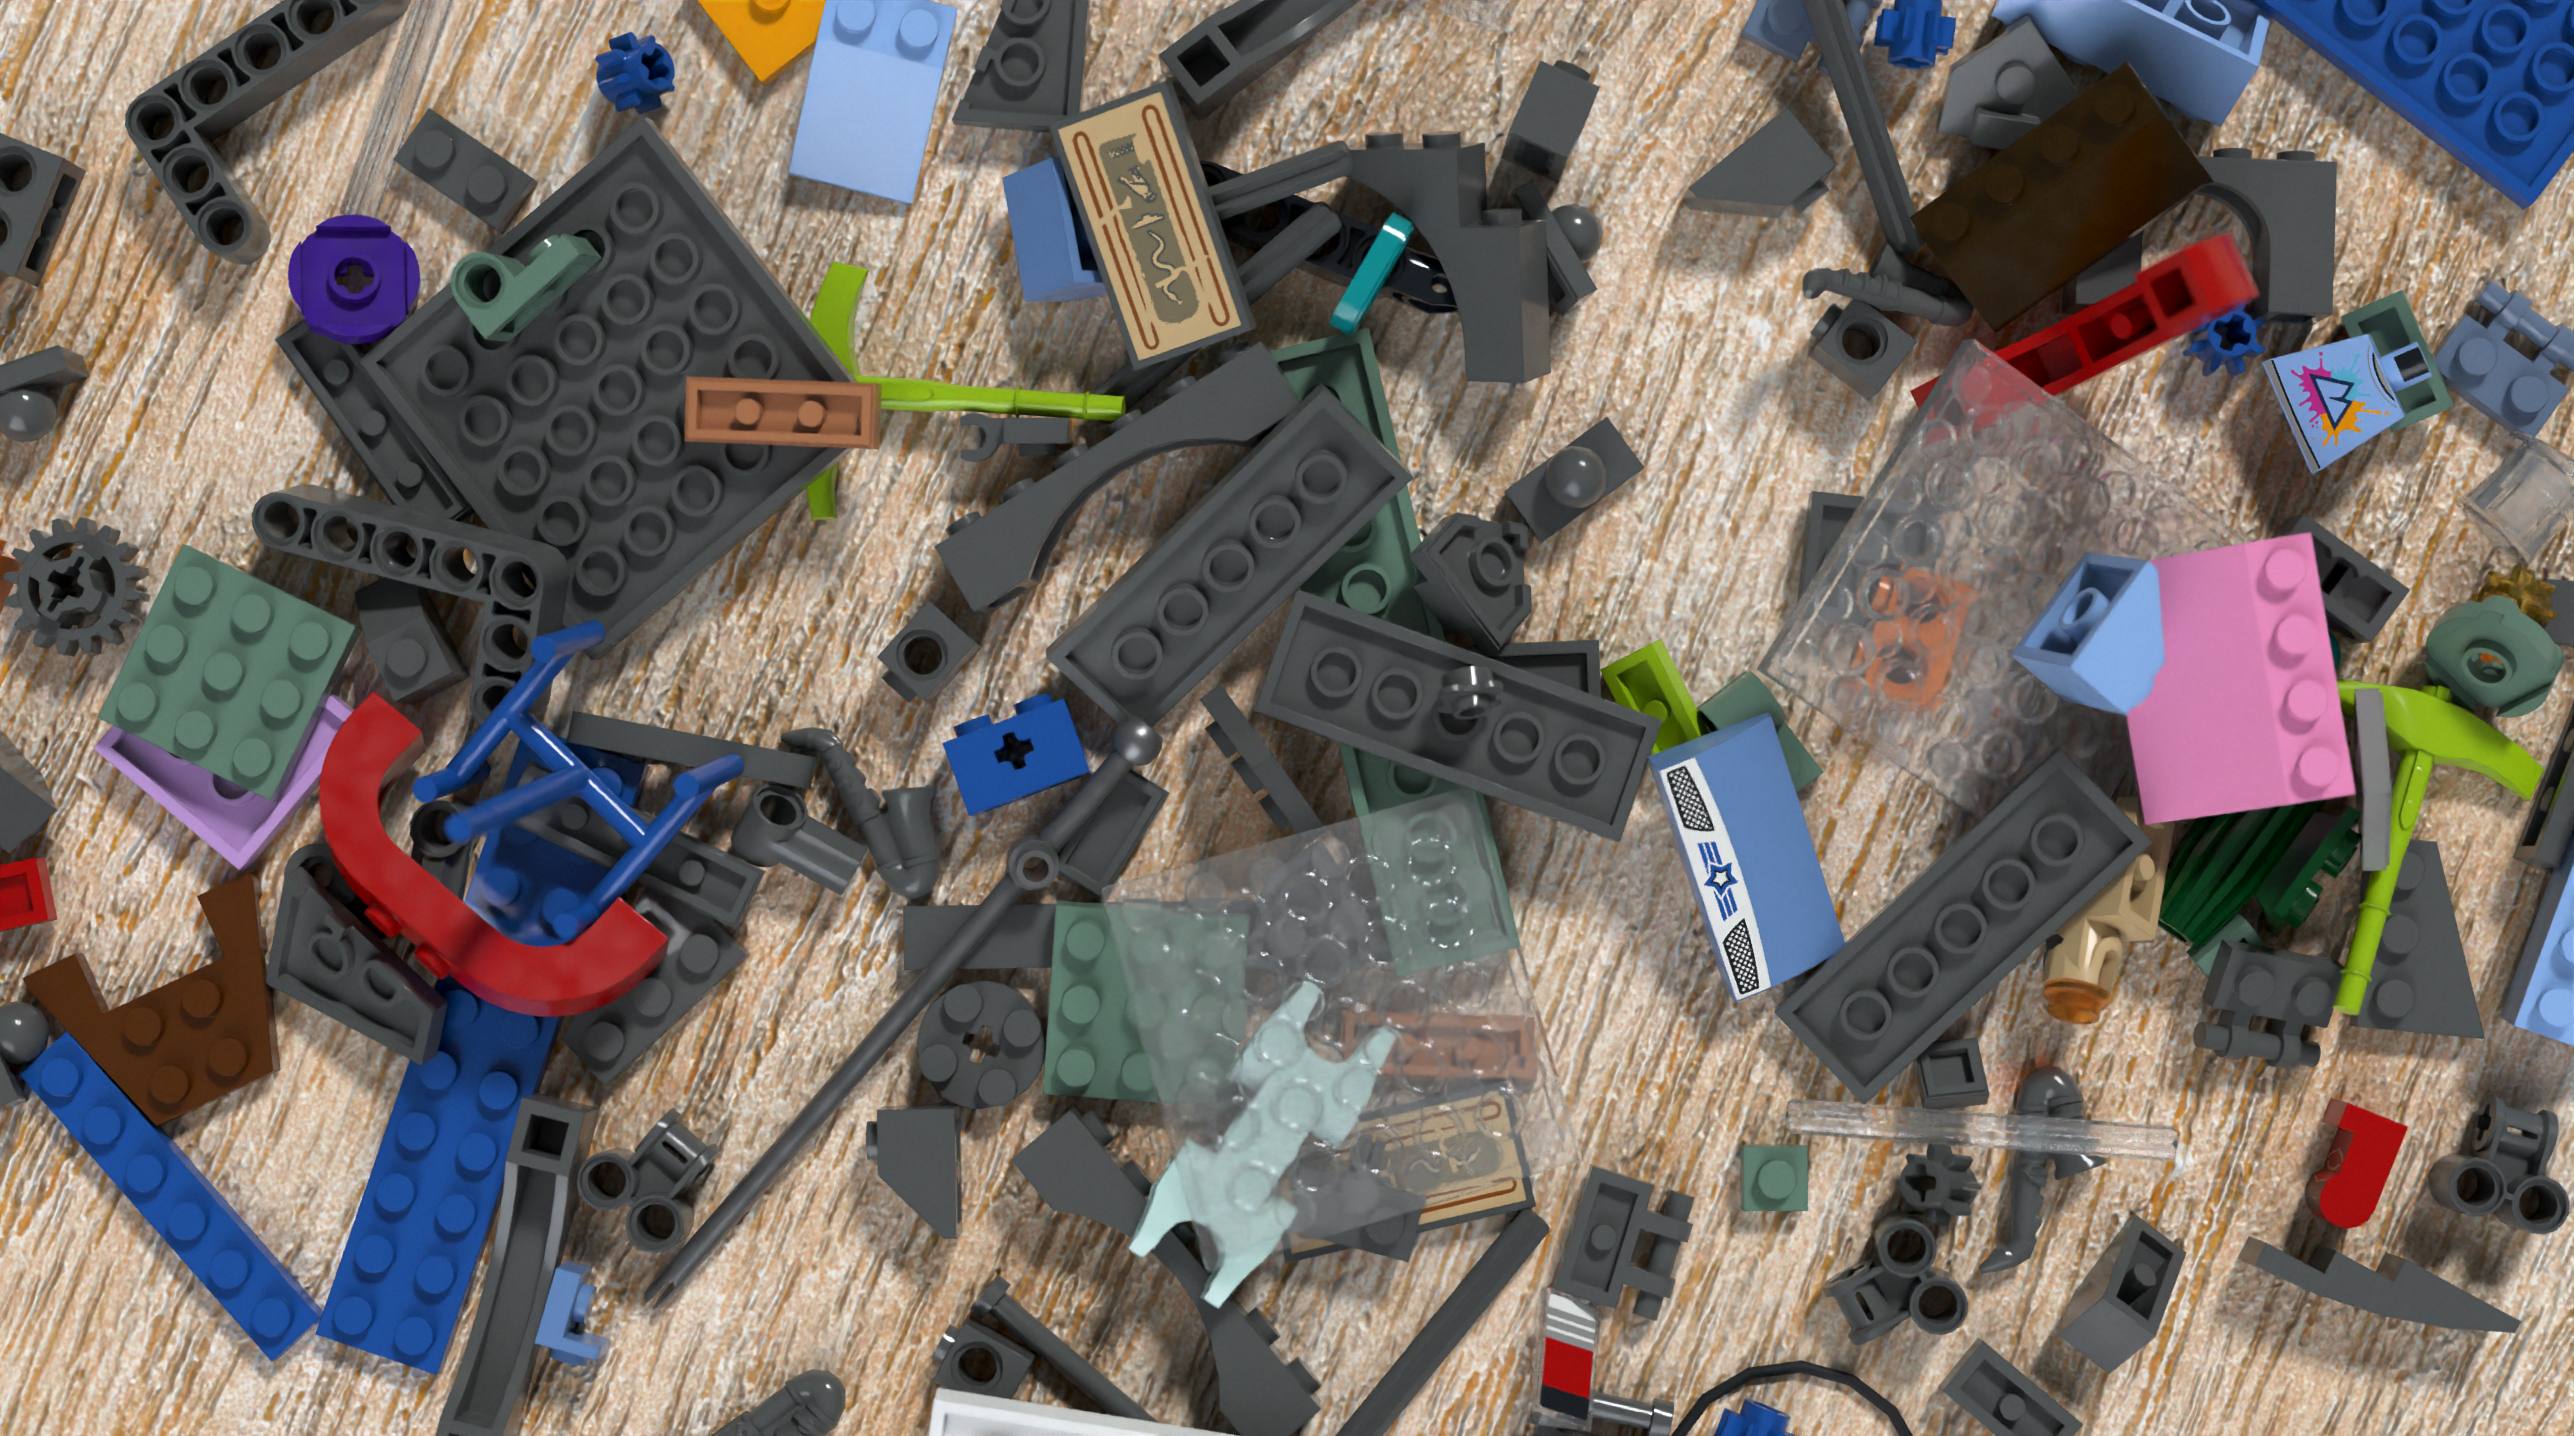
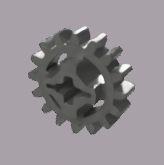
(60, 605)

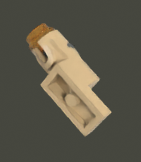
(2088, 947)

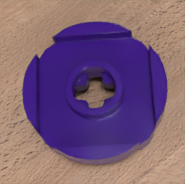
(328, 254)

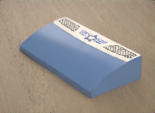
(1747, 855)

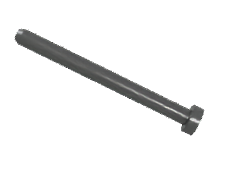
(1055, 1351)

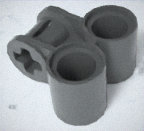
(2505, 1168)
(657, 1173)
(1895, 1285)

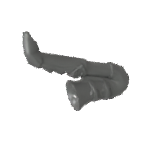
(1893, 286)
(897, 839)
(2043, 1093)
(803, 1407)

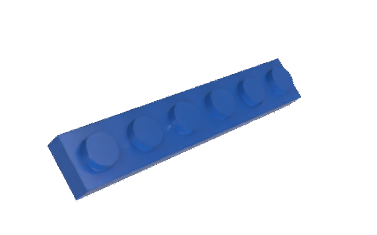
(174, 1197)

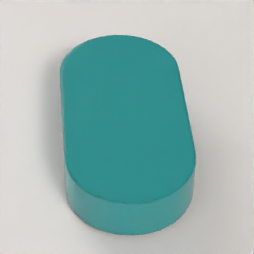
(1372, 274)

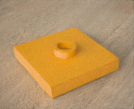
(768, 32)

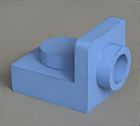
(568, 1303)

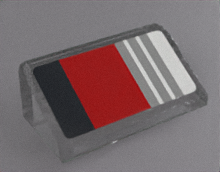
(1563, 1361)

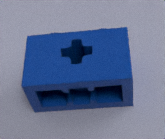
(989, 782)

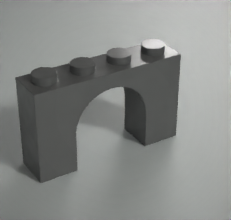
(2290, 225)

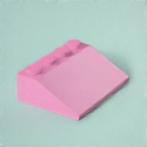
(2245, 690)

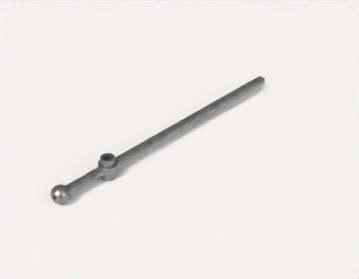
(1134, 745)

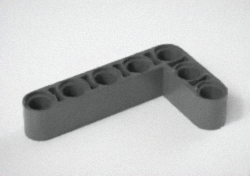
(248, 92)
(437, 567)

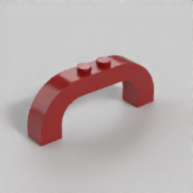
(2158, 308)
(451, 938)

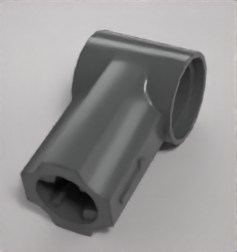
(779, 830)
(443, 861)

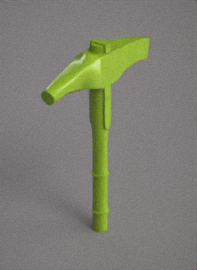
(835, 319)
(2425, 732)

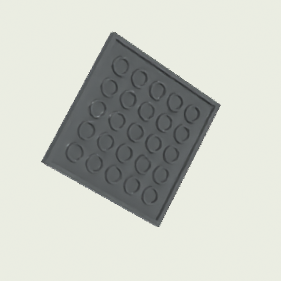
(583, 412)

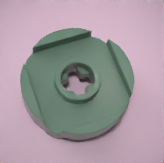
(2504, 632)

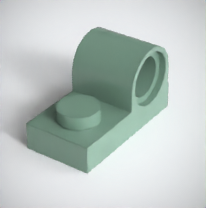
(523, 290)
(1749, 697)

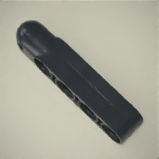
(1409, 285)

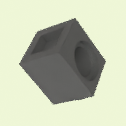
(1888, 344)
(956, 650)
(1011, 1359)

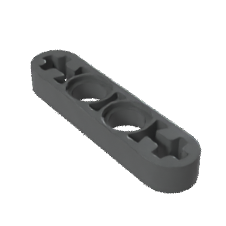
(688, 748)

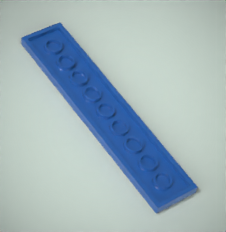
(456, 1114)

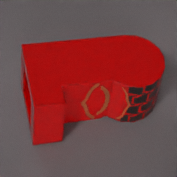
(2355, 1166)

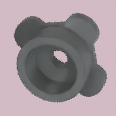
(1469, 692)

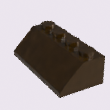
(2061, 197)

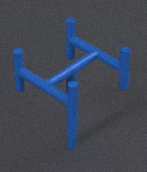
(569, 779)

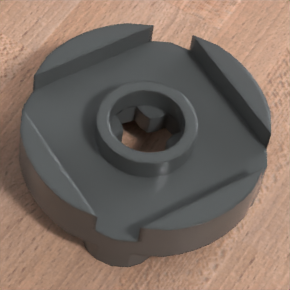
(947, 1059)

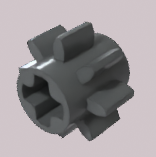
(1938, 1184)

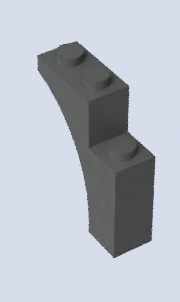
(1487, 255)

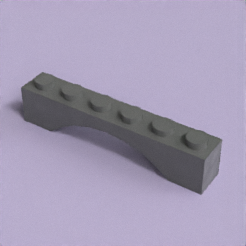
(1240, 46)
(1010, 546)
(1085, 1178)
(530, 1239)

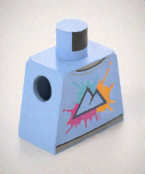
(2343, 394)

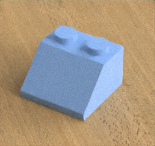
(2099, 634)

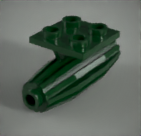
(2255, 853)

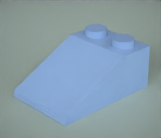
(873, 95)

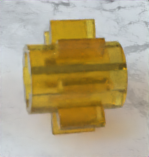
(2520, 587)

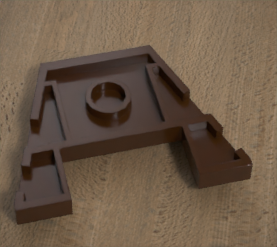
(189, 1036)

